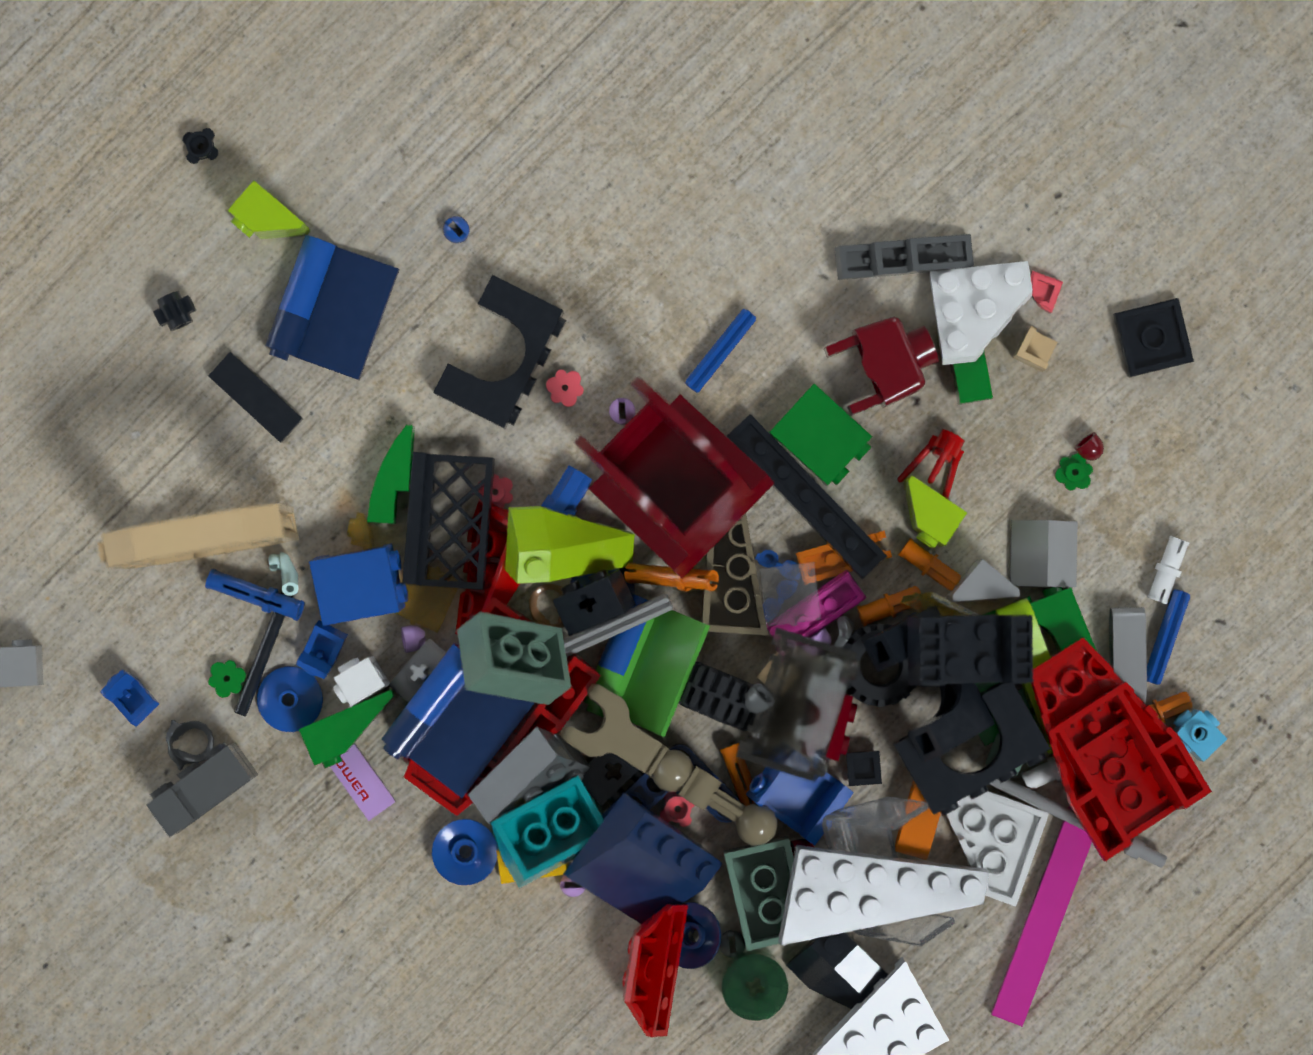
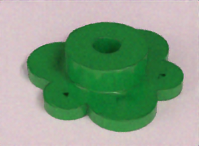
(1071, 481)
(217, 680)

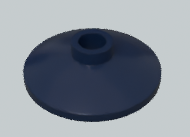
(701, 952)

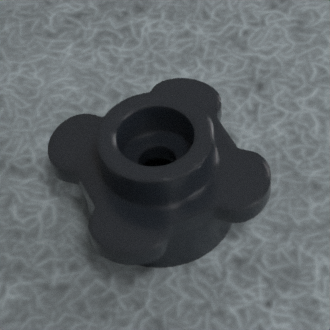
(206, 138)

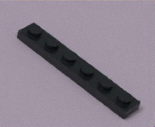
(808, 497)

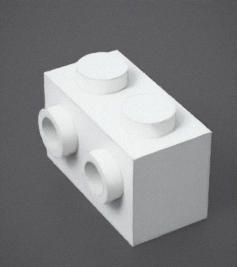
(359, 680)

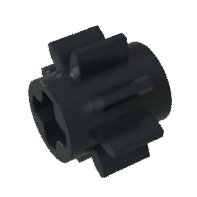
(174, 311)

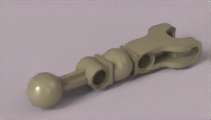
(669, 768)

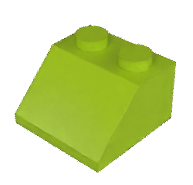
(264, 215)
(931, 513)

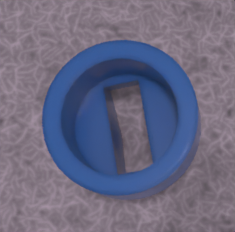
(451, 235)

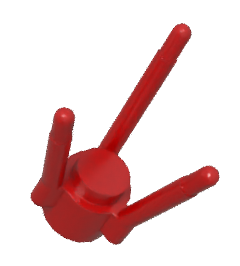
(947, 448)

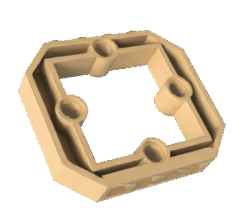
(198, 536)

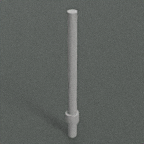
(1135, 850)

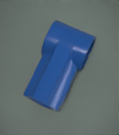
(568, 492)

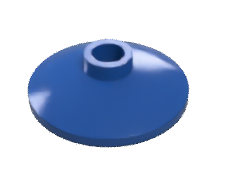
(307, 697)
(462, 869)

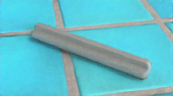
(618, 624)

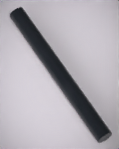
(259, 663)

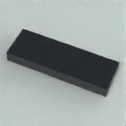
(255, 397)

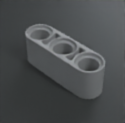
(1128, 647)

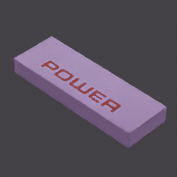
(363, 783)

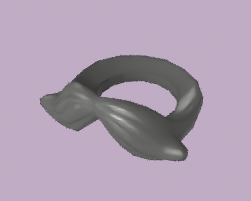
(845, 629)
(182, 757)

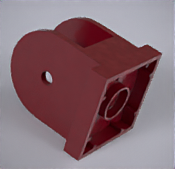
(675, 479)

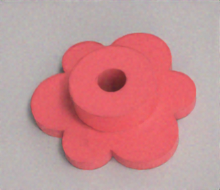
(572, 380)
(504, 487)

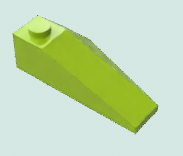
(561, 546)

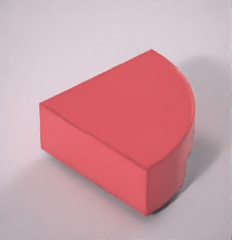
(1045, 290)

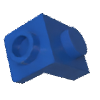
(321, 650)
(129, 697)

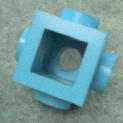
(1208, 738)

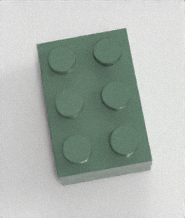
(513, 658)
(760, 888)

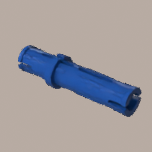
(268, 599)

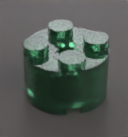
(764, 1001)

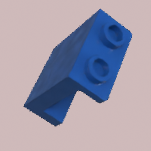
(358, 584)
(799, 801)

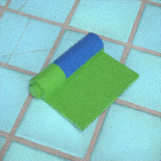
(651, 667)

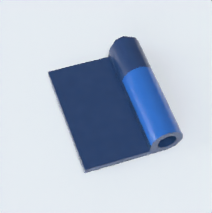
(331, 308)
(453, 729)

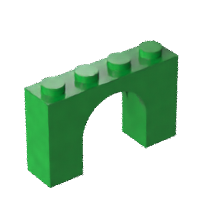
(1059, 616)

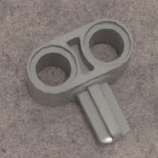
(417, 670)

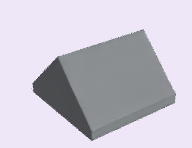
(1043, 553)
(982, 582)

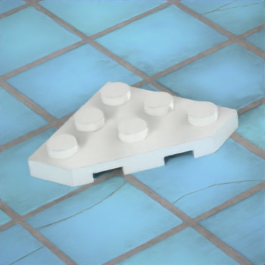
(976, 306)
(999, 838)

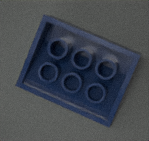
(641, 862)

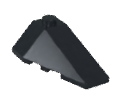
(837, 969)

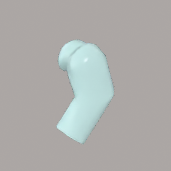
(288, 572)

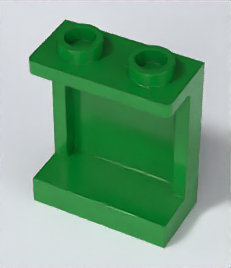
(822, 436)

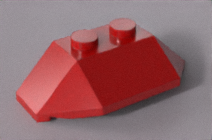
(653, 968)

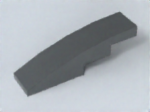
(904, 256)

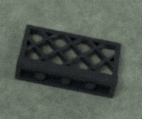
(420, 520)

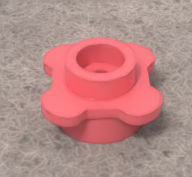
(669, 813)

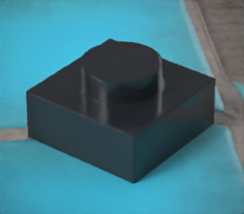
(863, 768)

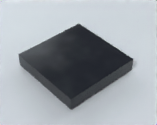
(1153, 337)

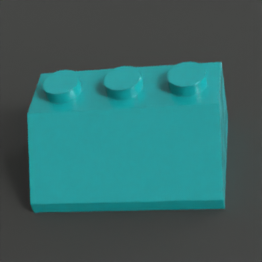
(546, 831)

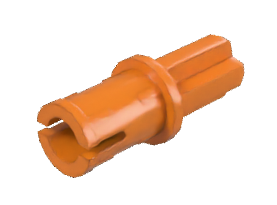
(930, 565)
(885, 607)
(1172, 706)

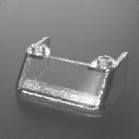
(867, 830)

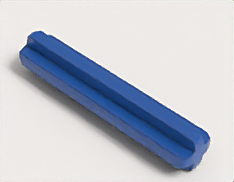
(720, 350)
(1167, 636)

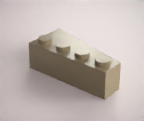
(737, 599)

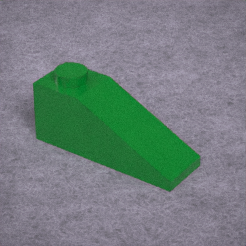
(340, 731)

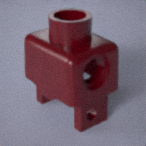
(889, 359)

